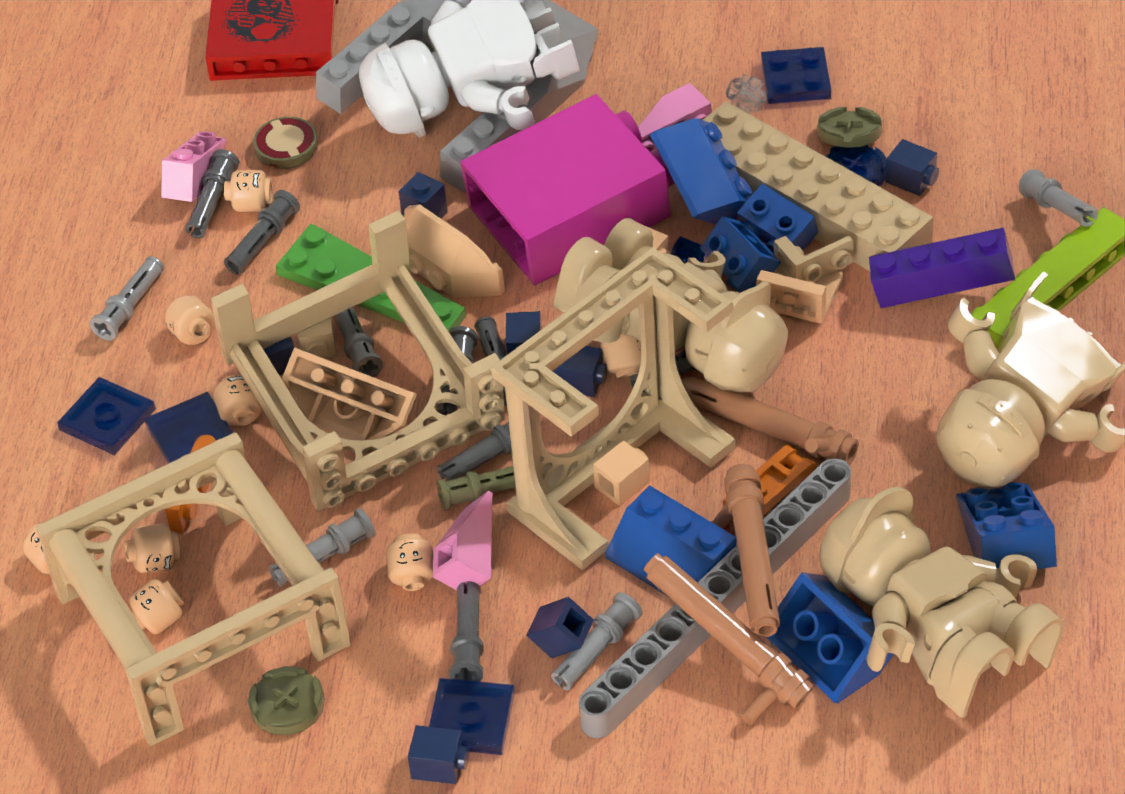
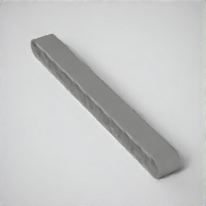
(678, 635)

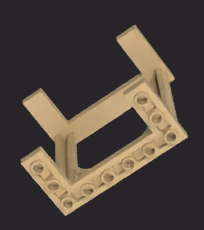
(533, 389)
(322, 458)
(237, 495)

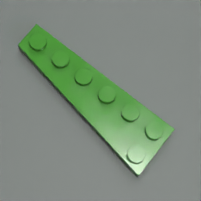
(323, 259)

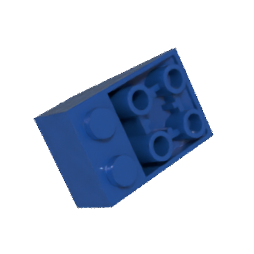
(1007, 524)

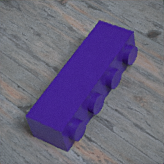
(942, 268)

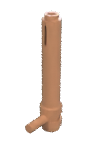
(815, 438)
(745, 508)
(773, 669)

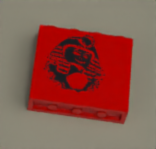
(269, 38)

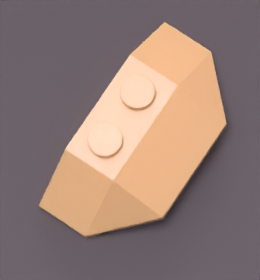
(449, 257)
(345, 399)

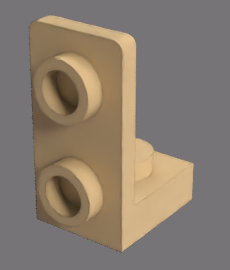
(816, 264)

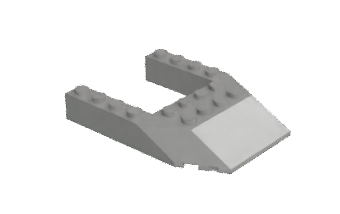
(340, 84)

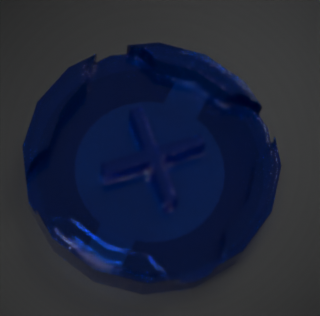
(862, 161)

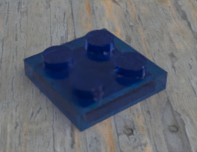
(795, 75)

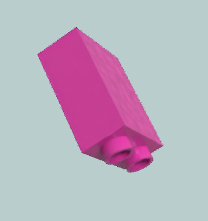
(565, 183)

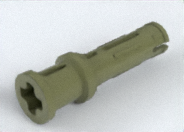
(473, 486)

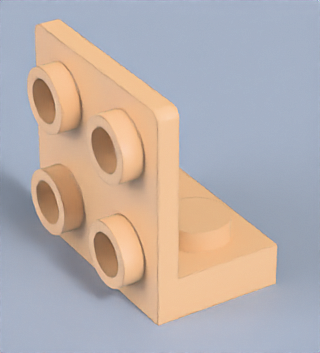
(800, 297)

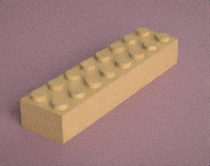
(831, 193)

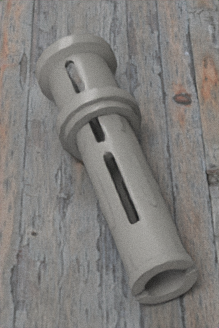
(1050, 194)
(120, 307)
(336, 540)
(606, 629)

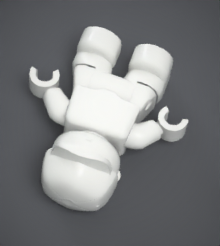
(477, 53)

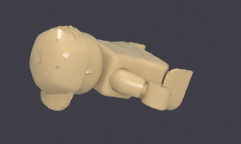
(732, 355)
(1025, 392)
(939, 606)

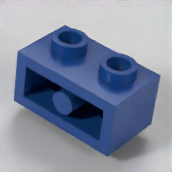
(774, 217)
(743, 253)

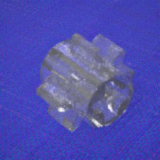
(746, 93)

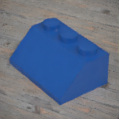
(702, 169)
(666, 527)
(826, 636)

